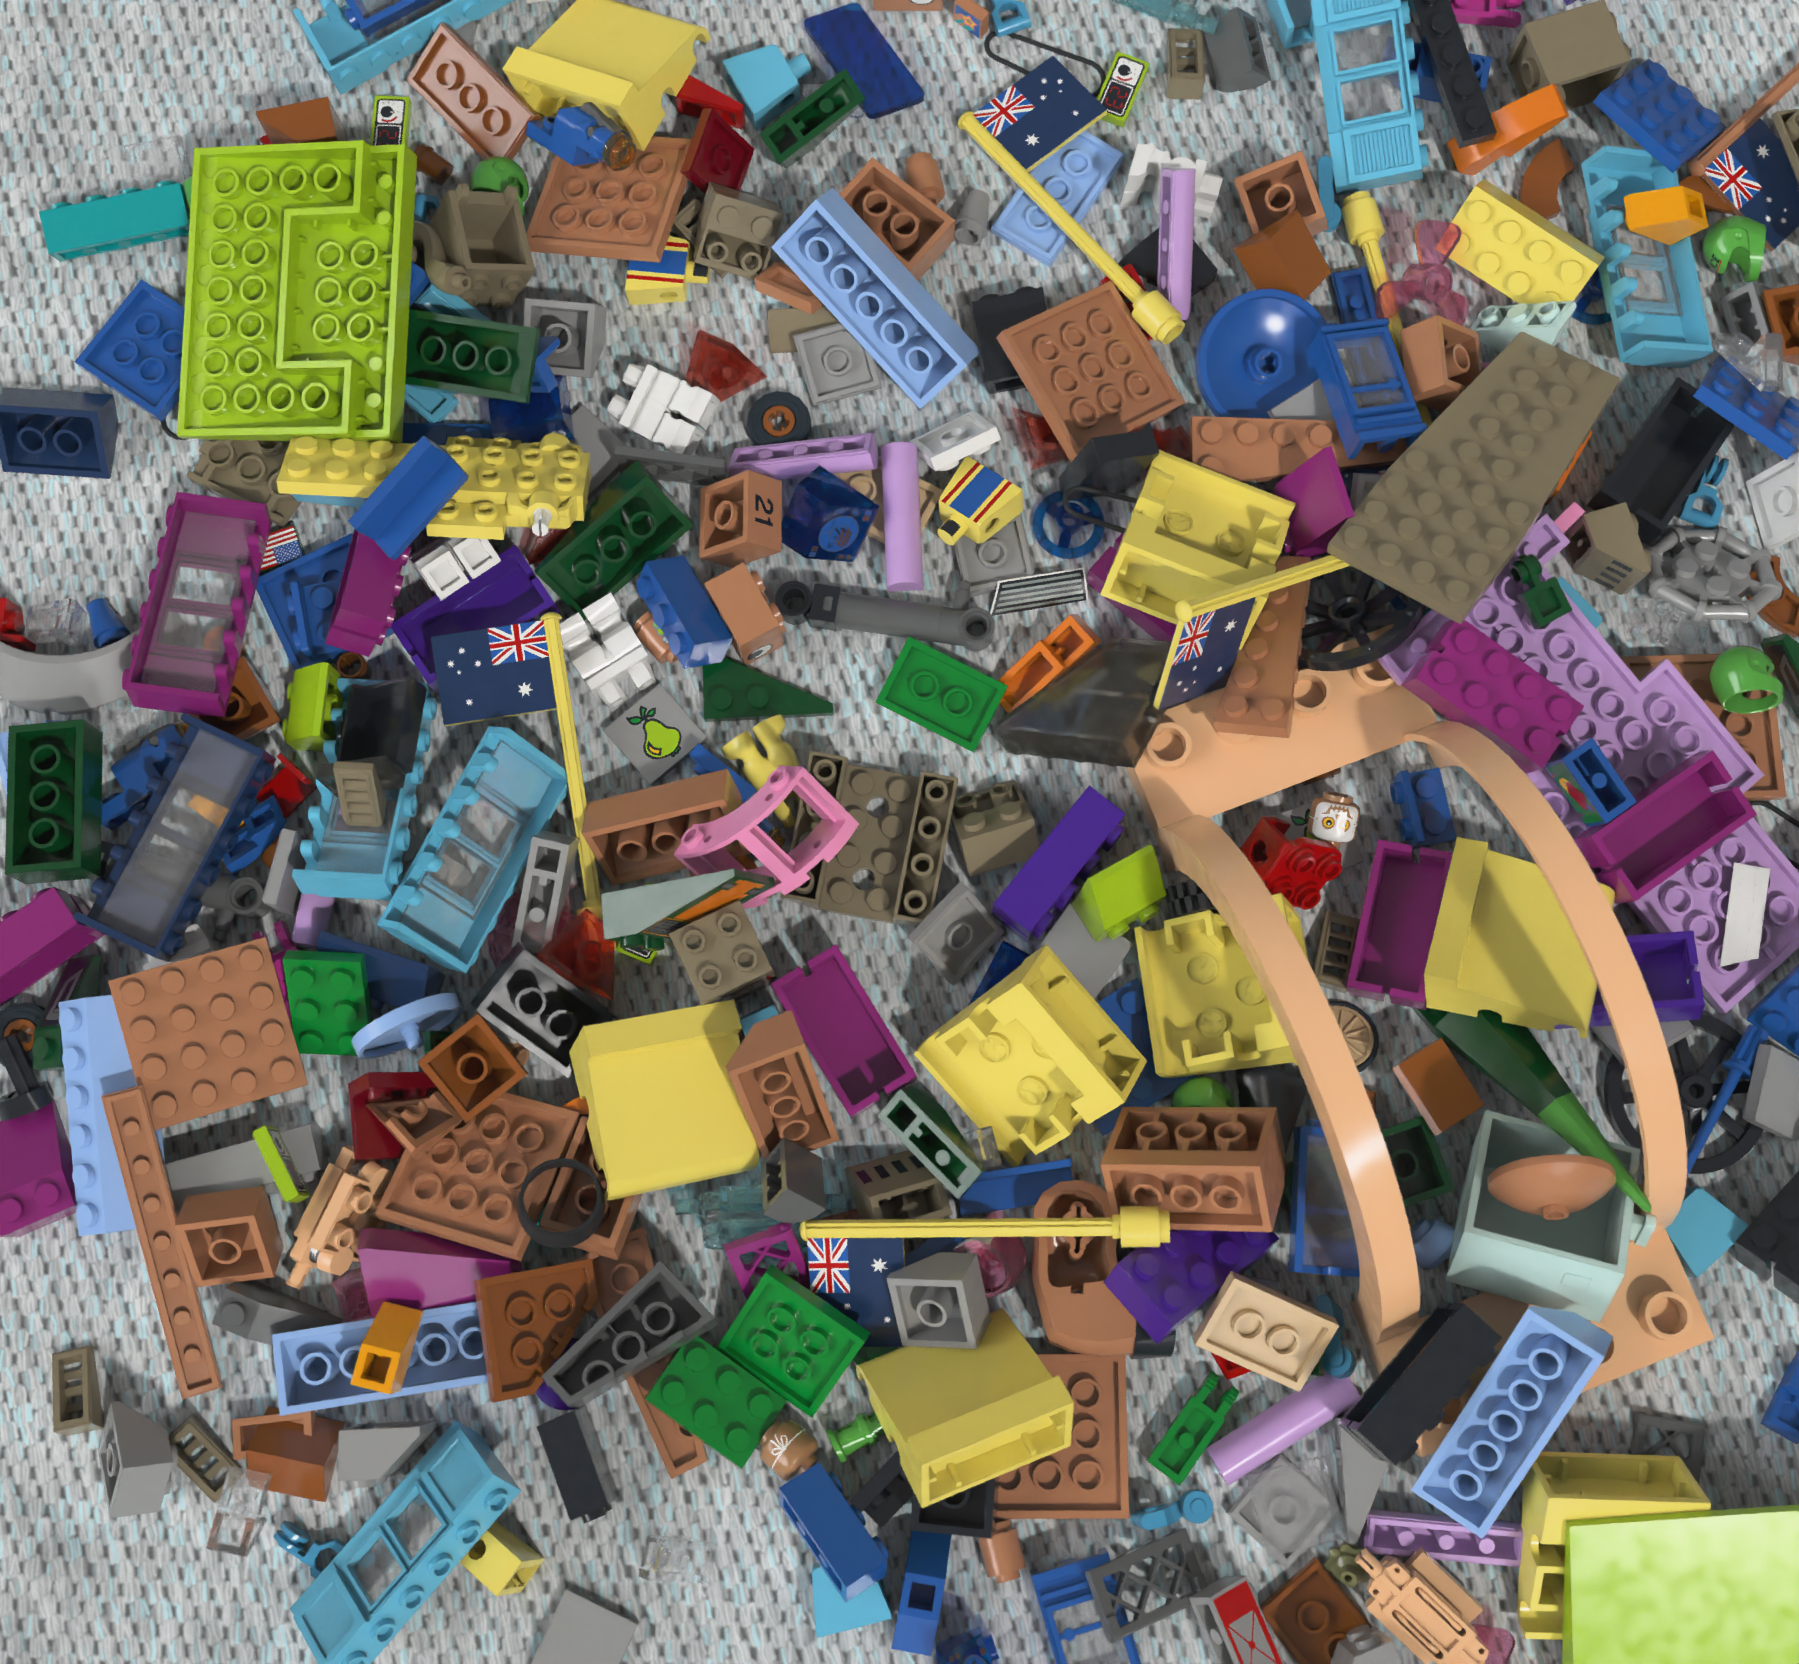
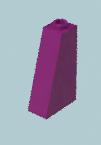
(423, 1269)

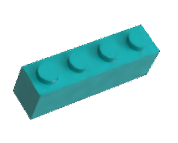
(116, 221)

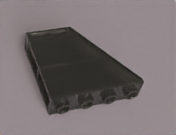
(1094, 709)

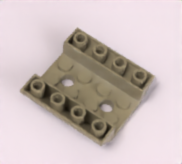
(899, 848)

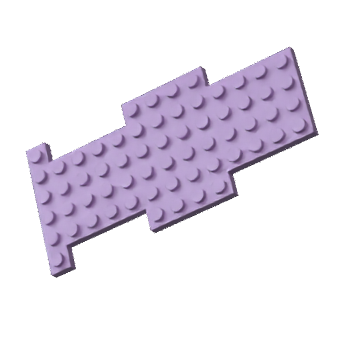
(1644, 734)

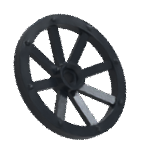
(1349, 618)
(1745, 1138)

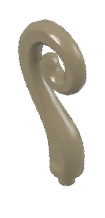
(443, 275)

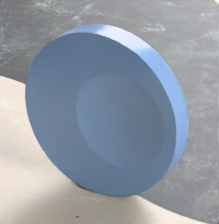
(403, 1026)

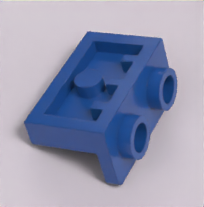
(313, 612)
(1423, 808)

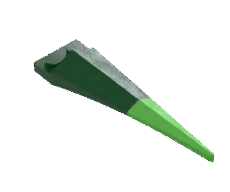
(1523, 1070)

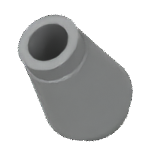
(973, 219)

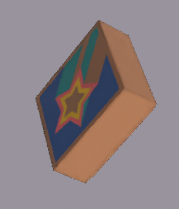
(971, 17)

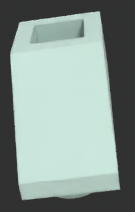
(1544, 321)

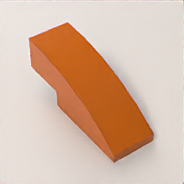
(1516, 127)
(1048, 660)

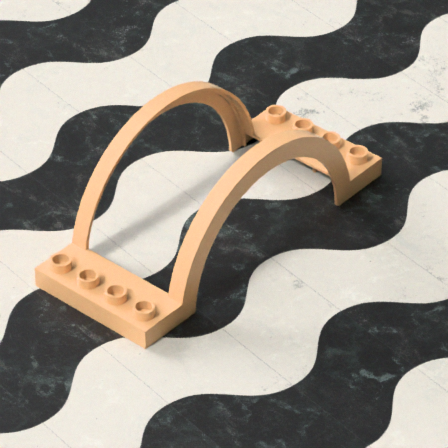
(1337, 720)

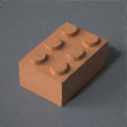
(900, 217)
(576, 1197)

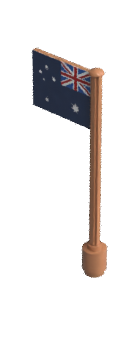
(1752, 169)

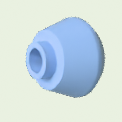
(1432, 1242)

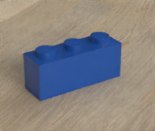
(683, 612)
(834, 1531)

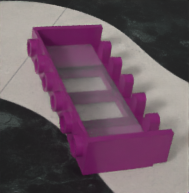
(198, 605)

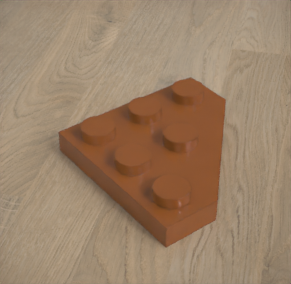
(529, 1322)

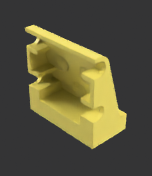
(608, 57)
(1194, 538)
(1507, 945)
(1206, 999)
(1033, 1058)
(664, 1098)
(968, 1411)
(1580, 1488)

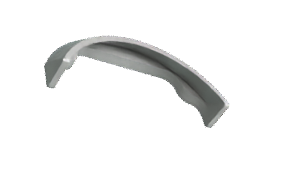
(65, 682)

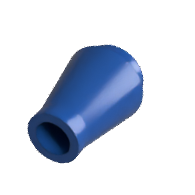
(105, 624)

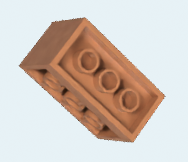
(1200, 1164)

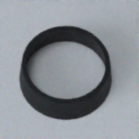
(566, 1238)

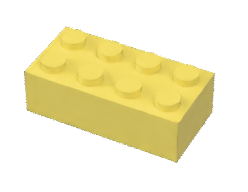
(1520, 249)

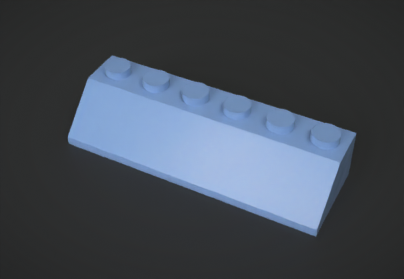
(875, 297)
(93, 1066)
(319, 1362)
(1512, 1415)

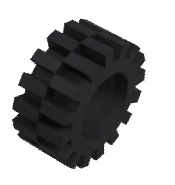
(1187, 899)

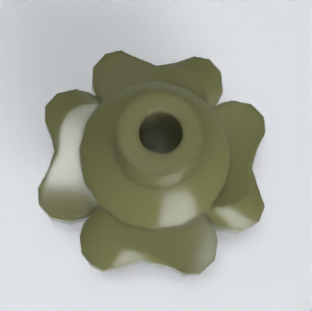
(1343, 1565)

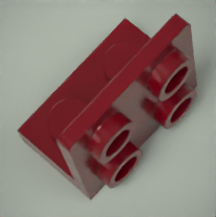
(369, 1135)

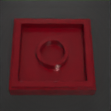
(716, 154)

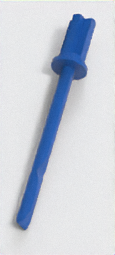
(1739, 1067)

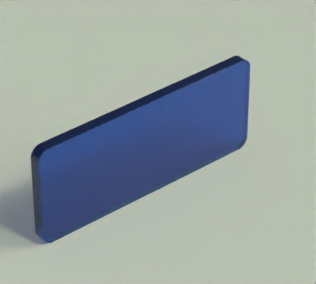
(855, 44)

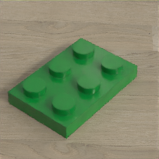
(941, 694)
(327, 1000)
(715, 1400)

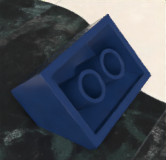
(57, 432)
(389, 976)

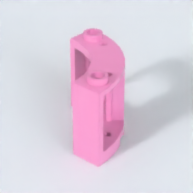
(703, 843)

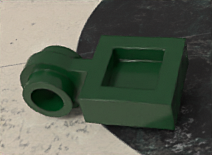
(1544, 599)

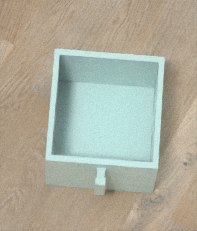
(1536, 1260)

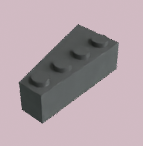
(632, 1335)

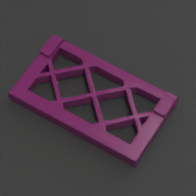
(761, 1244)

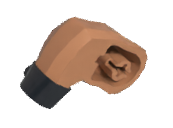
(1069, 1287)

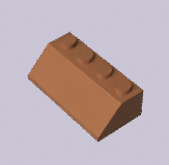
(642, 829)
(780, 1087)

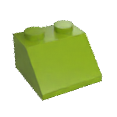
(311, 701)
(1121, 895)

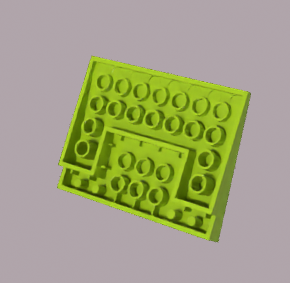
(298, 292)
(1683, 1588)

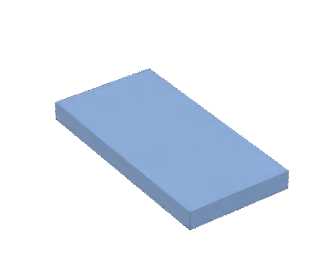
(1075, 180)

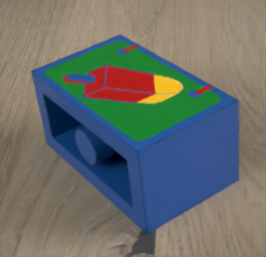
(1590, 783)

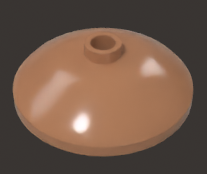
(1552, 1184)

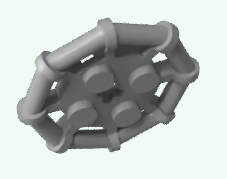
(1728, 575)

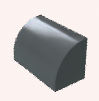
(1237, 53)
(1746, 311)
(792, 1183)

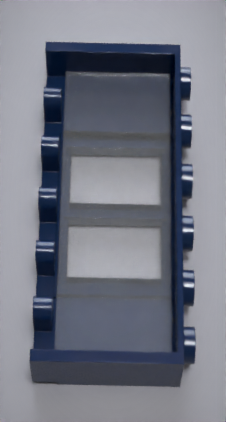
(179, 839)

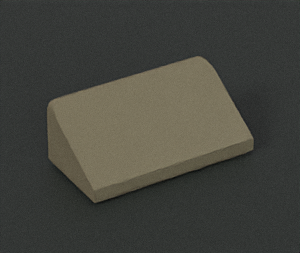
(792, 321)

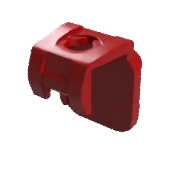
(1291, 867)

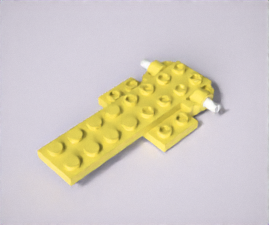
(507, 484)

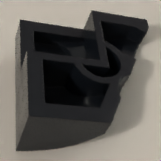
(1145, 262)
(1273, 1088)

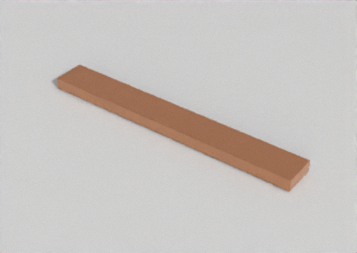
(162, 1250)

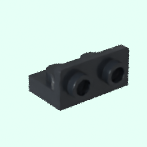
(884, 1492)

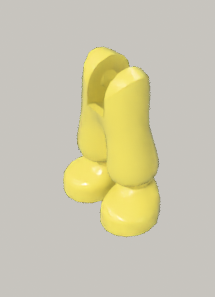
(759, 768)

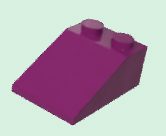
(1319, 504)
(34, 1172)

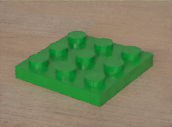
(792, 1340)

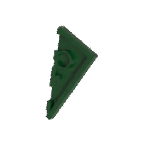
(742, 693)

